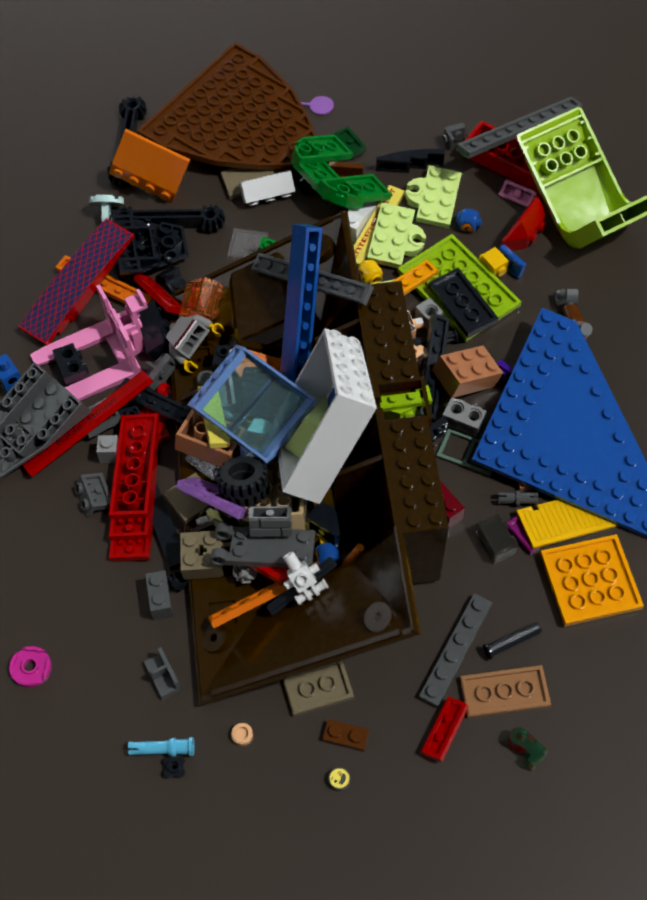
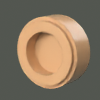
(242, 734)

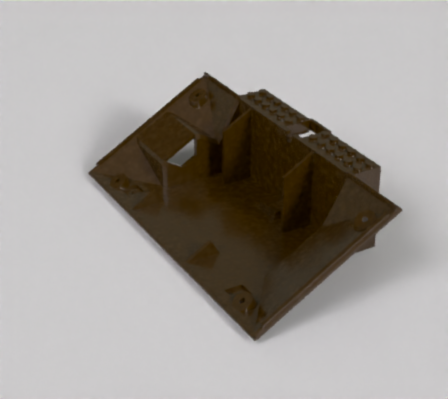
(383, 494)

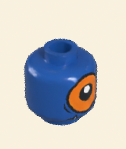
(468, 220)
(327, 550)

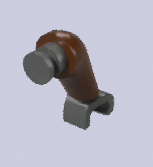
(569, 301)

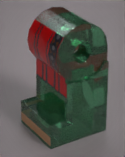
(528, 746)

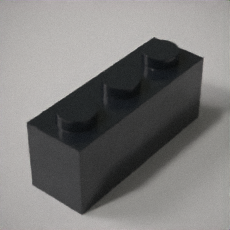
(155, 329)

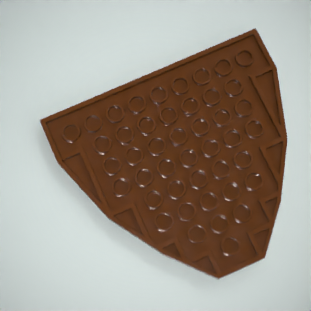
(233, 115)

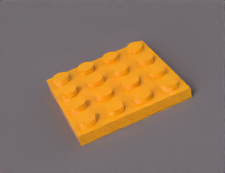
(591, 580)

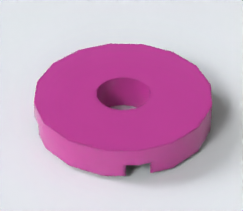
(38, 674)

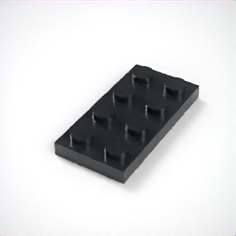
(463, 302)

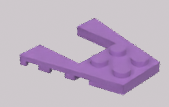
(209, 493)

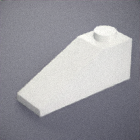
(359, 217)

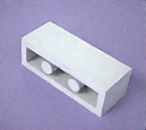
(267, 187)

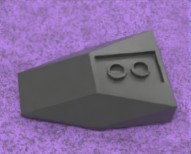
(34, 417)

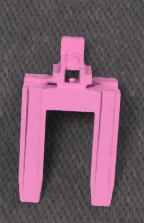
(123, 336)

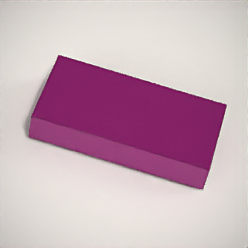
(516, 529)

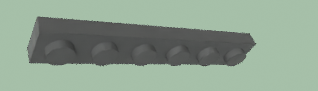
(455, 650)

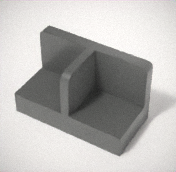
(161, 370)
(162, 675)

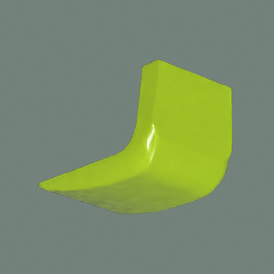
(577, 180)

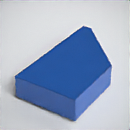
(515, 265)

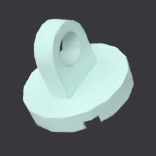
(107, 203)

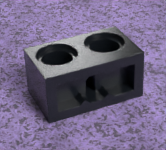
(69, 361)

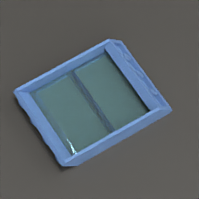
(252, 403)

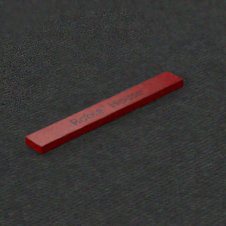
(91, 421)

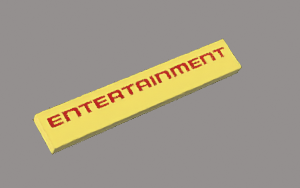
(363, 243)

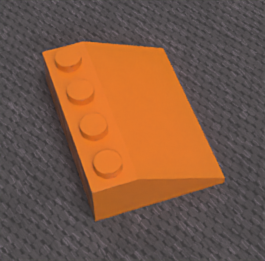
(149, 166)

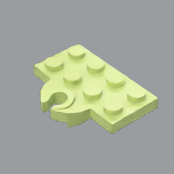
(434, 196)
(395, 236)

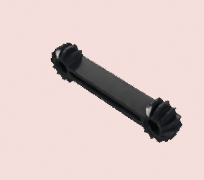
(131, 111)
(208, 218)

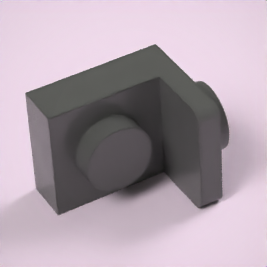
(453, 133)

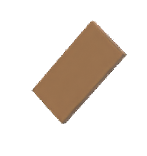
(505, 691)

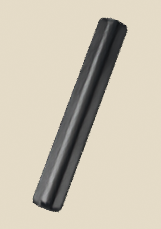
(288, 596)

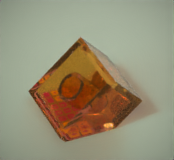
(202, 298)

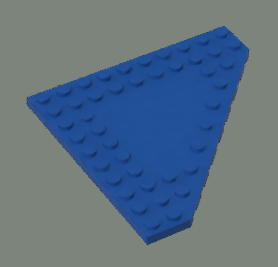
(565, 430)

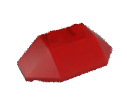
(526, 227)

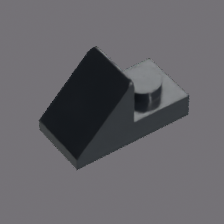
(172, 279)

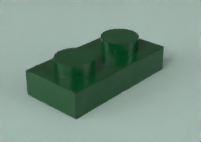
(351, 141)

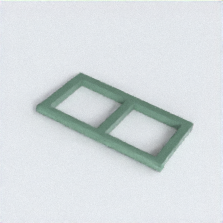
(461, 463)

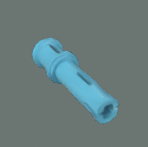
(172, 747)

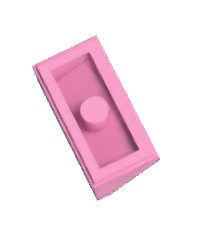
(517, 193)

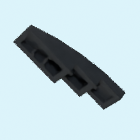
(404, 160)

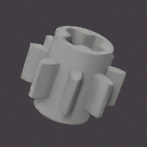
(244, 573)

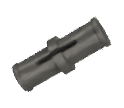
(517, 498)

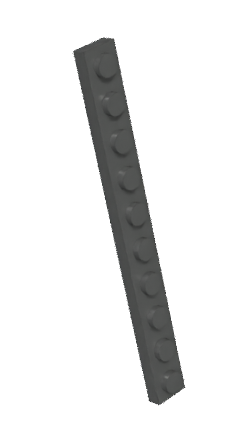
(510, 130)

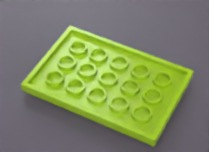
(452, 254)

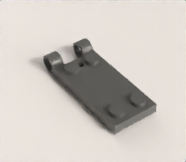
(261, 551)

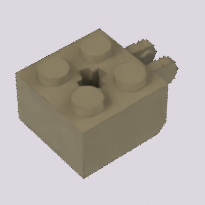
(195, 544)

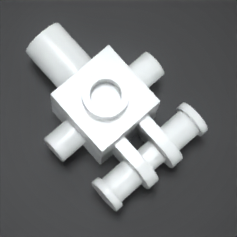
(302, 578)

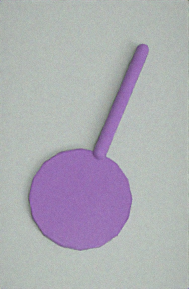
(320, 105)

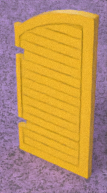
(558, 522)

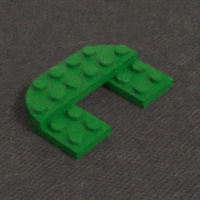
(350, 191)

